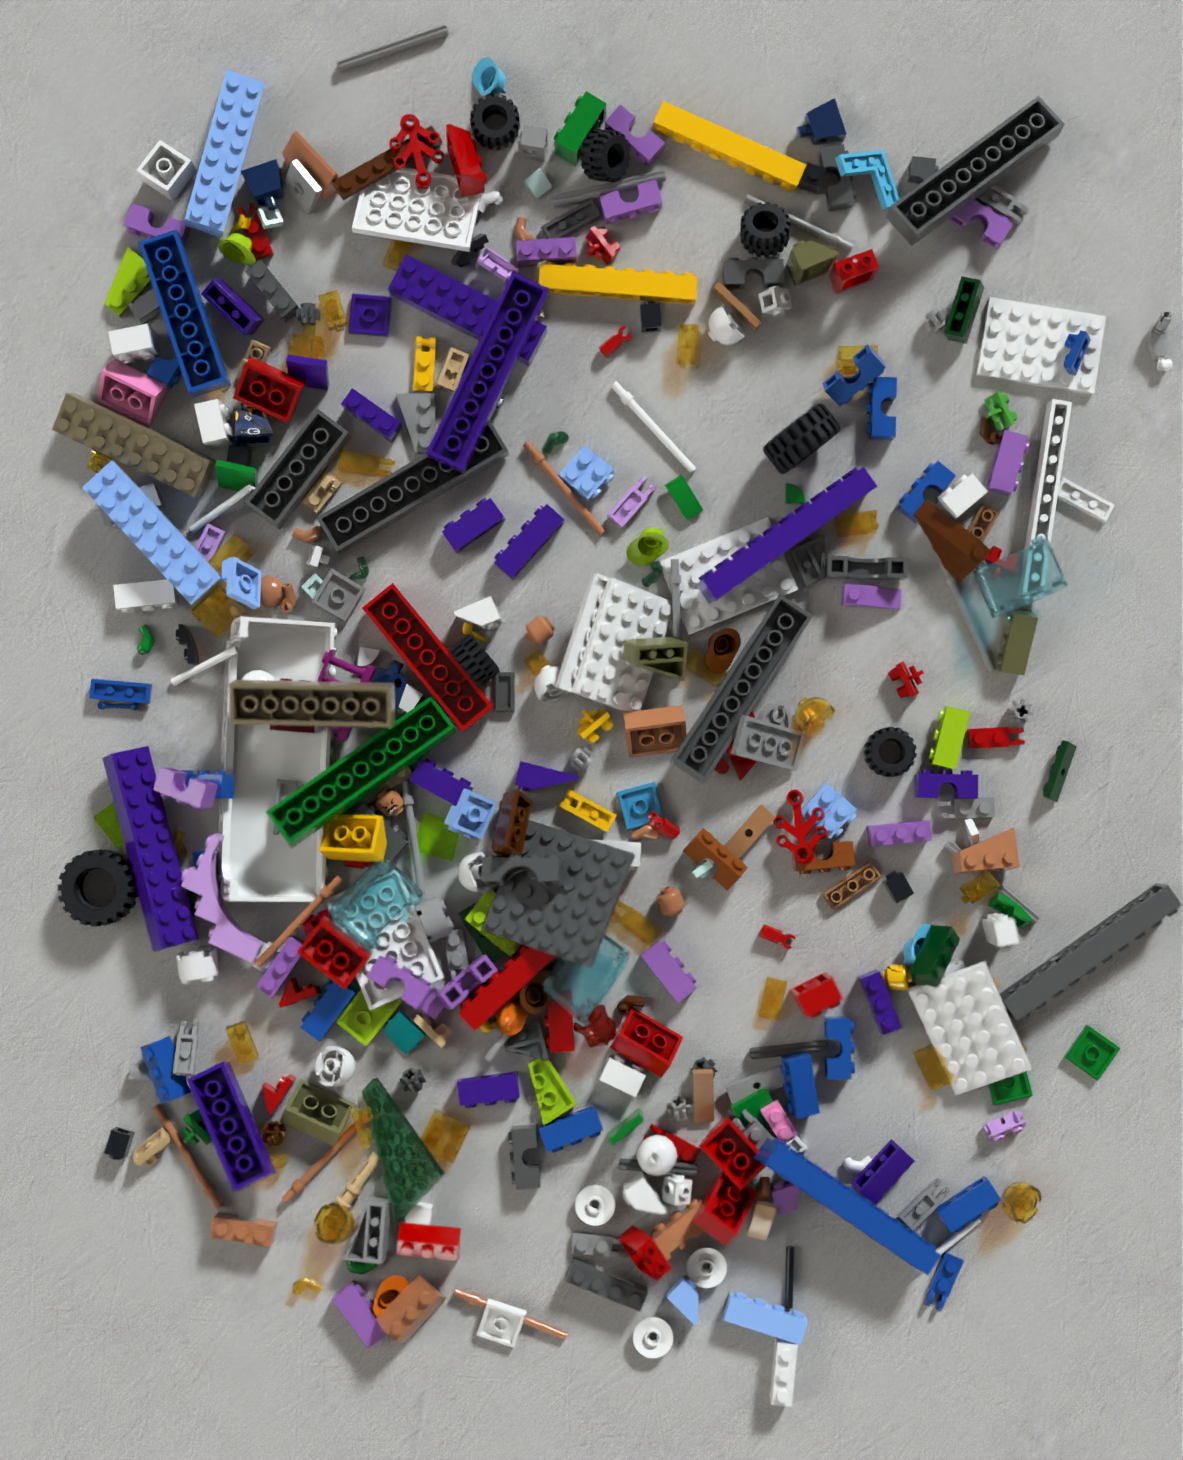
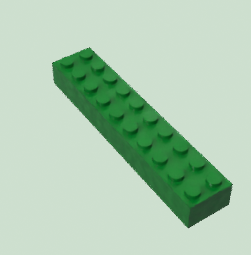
(361, 772)

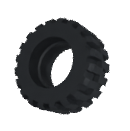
(801, 438)
(72, 888)

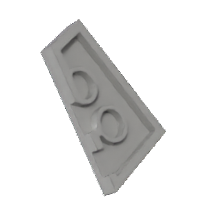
(420, 418)

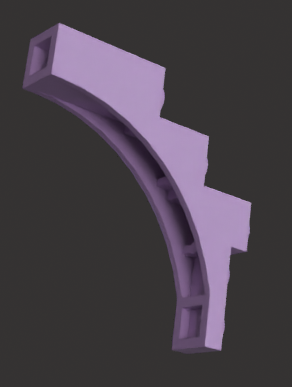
(227, 932)

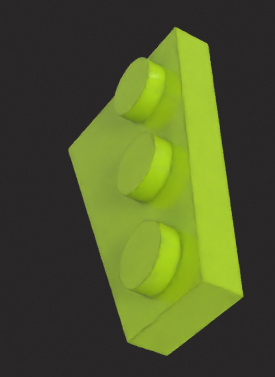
(128, 283)
(550, 1090)

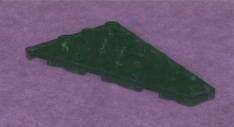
(406, 1161)

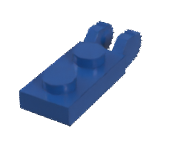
(943, 1279)

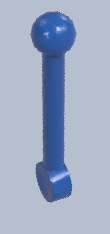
(102, 705)

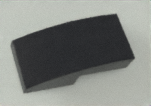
(463, 258)
(185, 638)

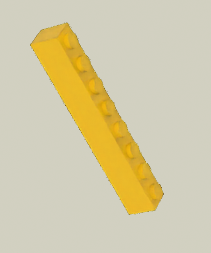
(728, 146)
(619, 283)

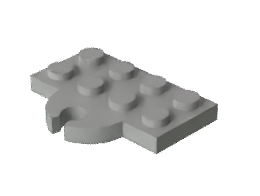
(769, 738)

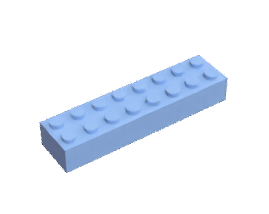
(224, 153)
(152, 532)

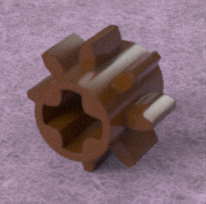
(273, 1133)

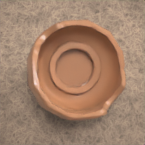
(271, 592)

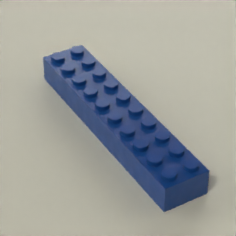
(848, 1204)

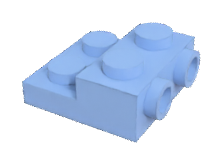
(587, 473)
(242, 582)
(836, 810)
(470, 815)

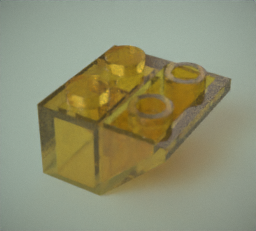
(217, 610)
(444, 1136)

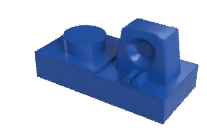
(1078, 346)

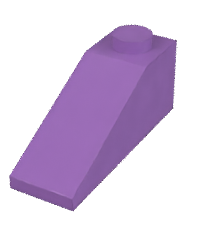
(870, 596)

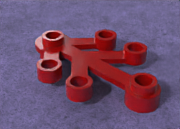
(416, 147)
(801, 830)

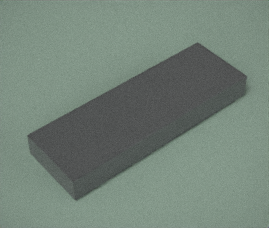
(572, 220)

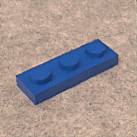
(120, 691)

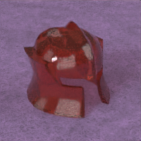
(600, 1030)

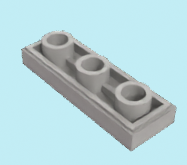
(769, 1078)

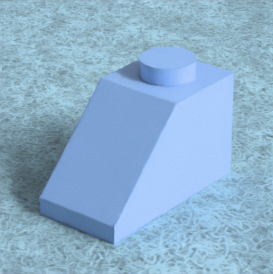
(685, 1298)

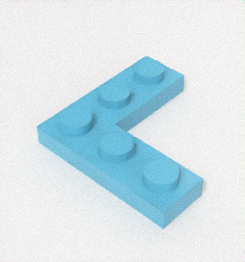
(875, 164)

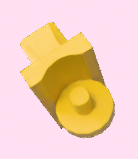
(591, 722)

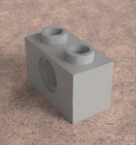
(533, 142)

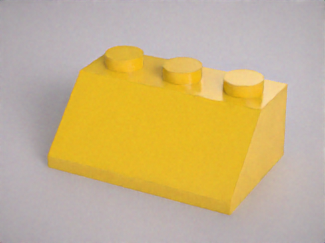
(354, 838)

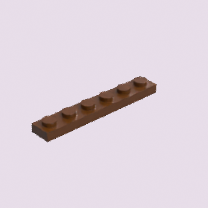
(375, 169)

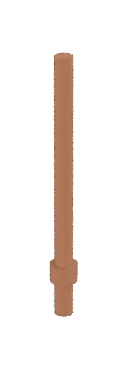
(539, 458)
(325, 893)
(299, 1184)
(208, 1189)
(474, 1299)

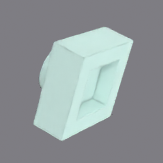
(269, 218)
(312, 585)
(703, 869)

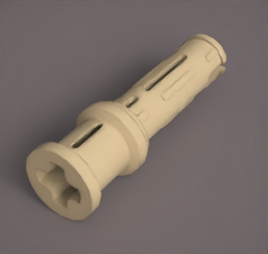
(354, 1187)

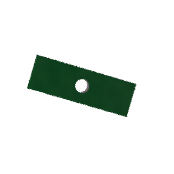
(1059, 771)
(485, 946)

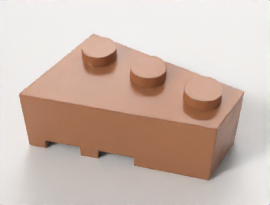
(992, 854)
(677, 1229)

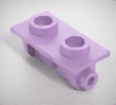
(497, 265)
(1012, 1124)

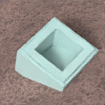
(538, 183)

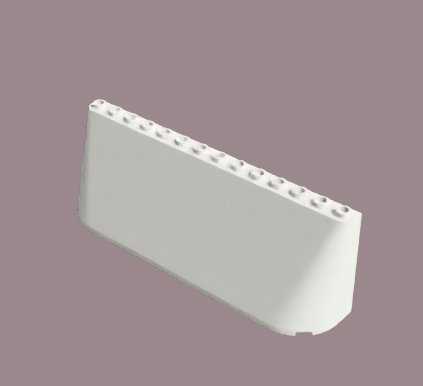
(251, 858)

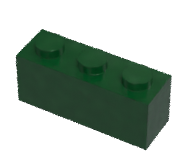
(964, 310)
(934, 955)

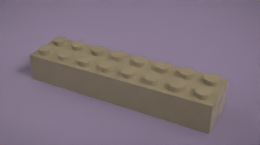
(134, 444)
(312, 703)

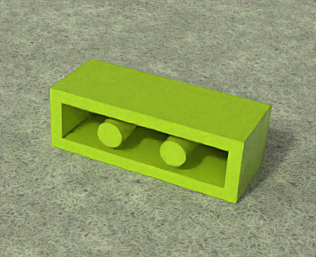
(948, 737)

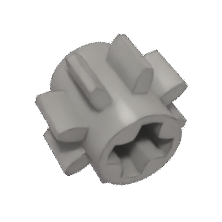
(936, 319)
(1014, 714)
(581, 758)
(679, 1108)

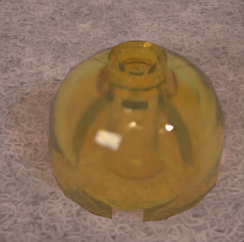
(812, 714)
(1020, 1201)
(334, 1223)

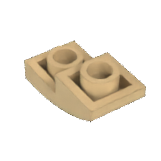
(256, 350)
(761, 1220)

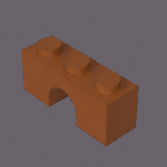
(707, 847)
(841, 856)

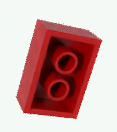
(269, 389)
(817, 995)
(724, 1208)

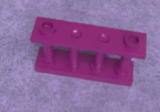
(365, 674)

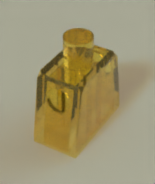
(307, 344)

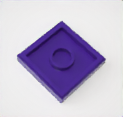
(370, 315)
(310, 370)

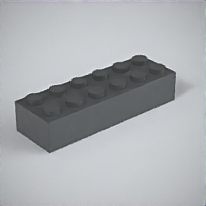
(298, 469)

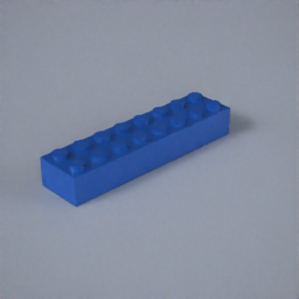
(184, 313)

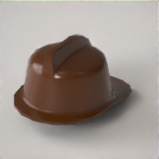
(722, 649)
(532, 993)

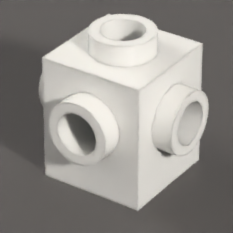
(775, 301)
(677, 1189)

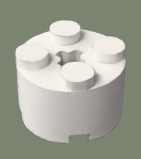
(198, 964)

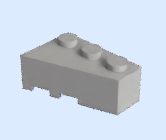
(372, 1233)

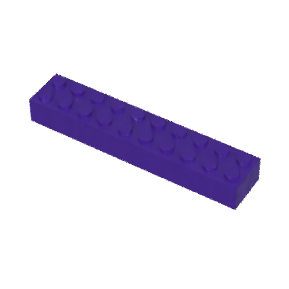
(488, 372)
(789, 532)
(150, 848)

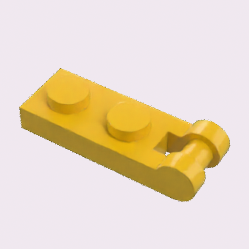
(424, 365)
(588, 810)

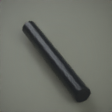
(789, 1277)

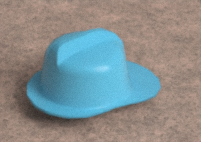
(488, 78)
(914, 945)

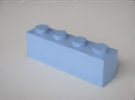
(765, 1318)

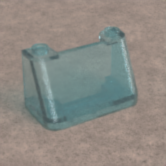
(1020, 577)
(374, 902)
(582, 988)

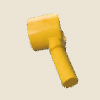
(243, 223)
(468, 629)
(487, 1027)

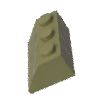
(810, 261)
(317, 1112)

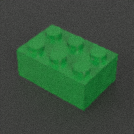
(585, 118)

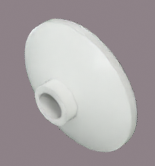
(595, 1215)
(706, 1277)
(653, 1347)

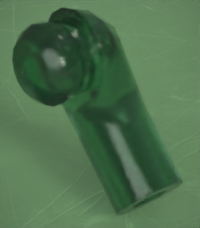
(555, 439)
(653, 576)

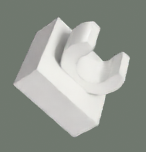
(317, 557)

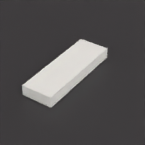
(1084, 500)

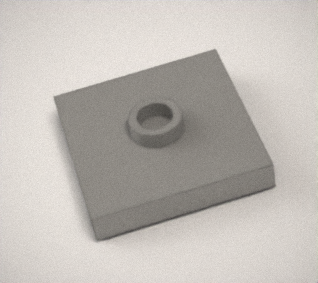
(302, 186)
(337, 595)

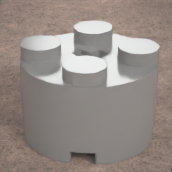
(433, 918)

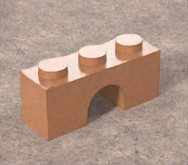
(231, 1228)

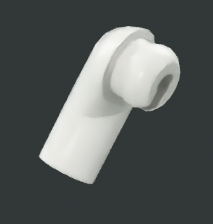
(486, 199)
(856, 1166)

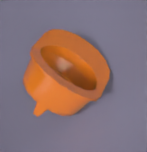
(511, 1016)
(387, 1292)

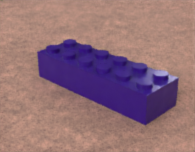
(231, 1126)

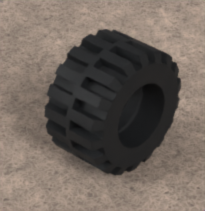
(489, 107)
(605, 155)
(765, 217)
(474, 660)
(906, 746)

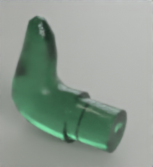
(363, 567)

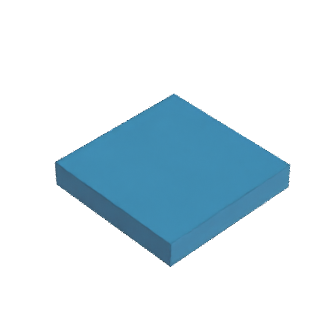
(638, 803)

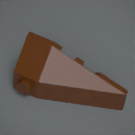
(955, 545)

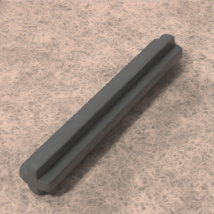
(786, 1049)
(679, 1168)

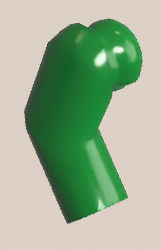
(147, 640)
(360, 1268)

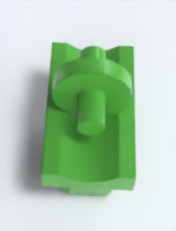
(999, 411)

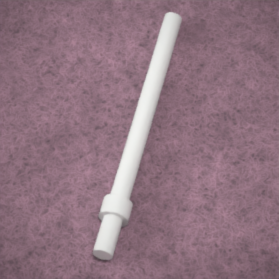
(627, 399)

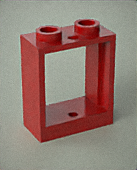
(847, 274)
(647, 1254)

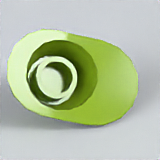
(237, 249)
(647, 546)

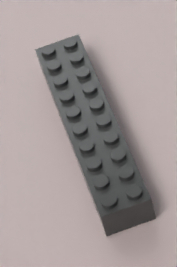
(974, 170)
(403, 493)
(741, 688)
(1089, 950)

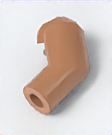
(520, 232)
(308, 536)
(289, 599)

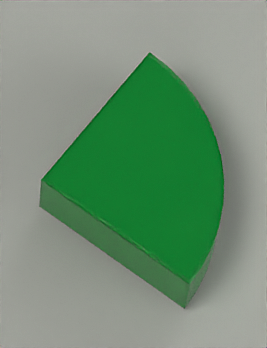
(793, 494)

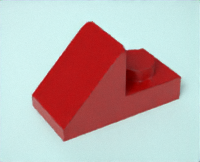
(293, 994)
(273, 1096)

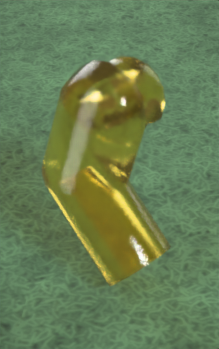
(180, 849)
(305, 1284)

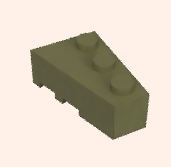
(1017, 641)
(659, 655)

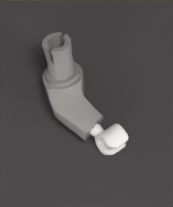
(1156, 338)

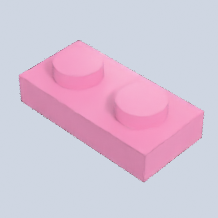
(779, 1121)

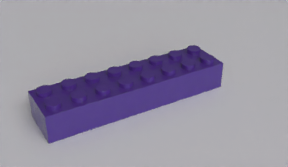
(452, 302)

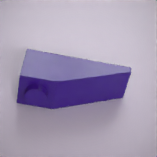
(538, 777)

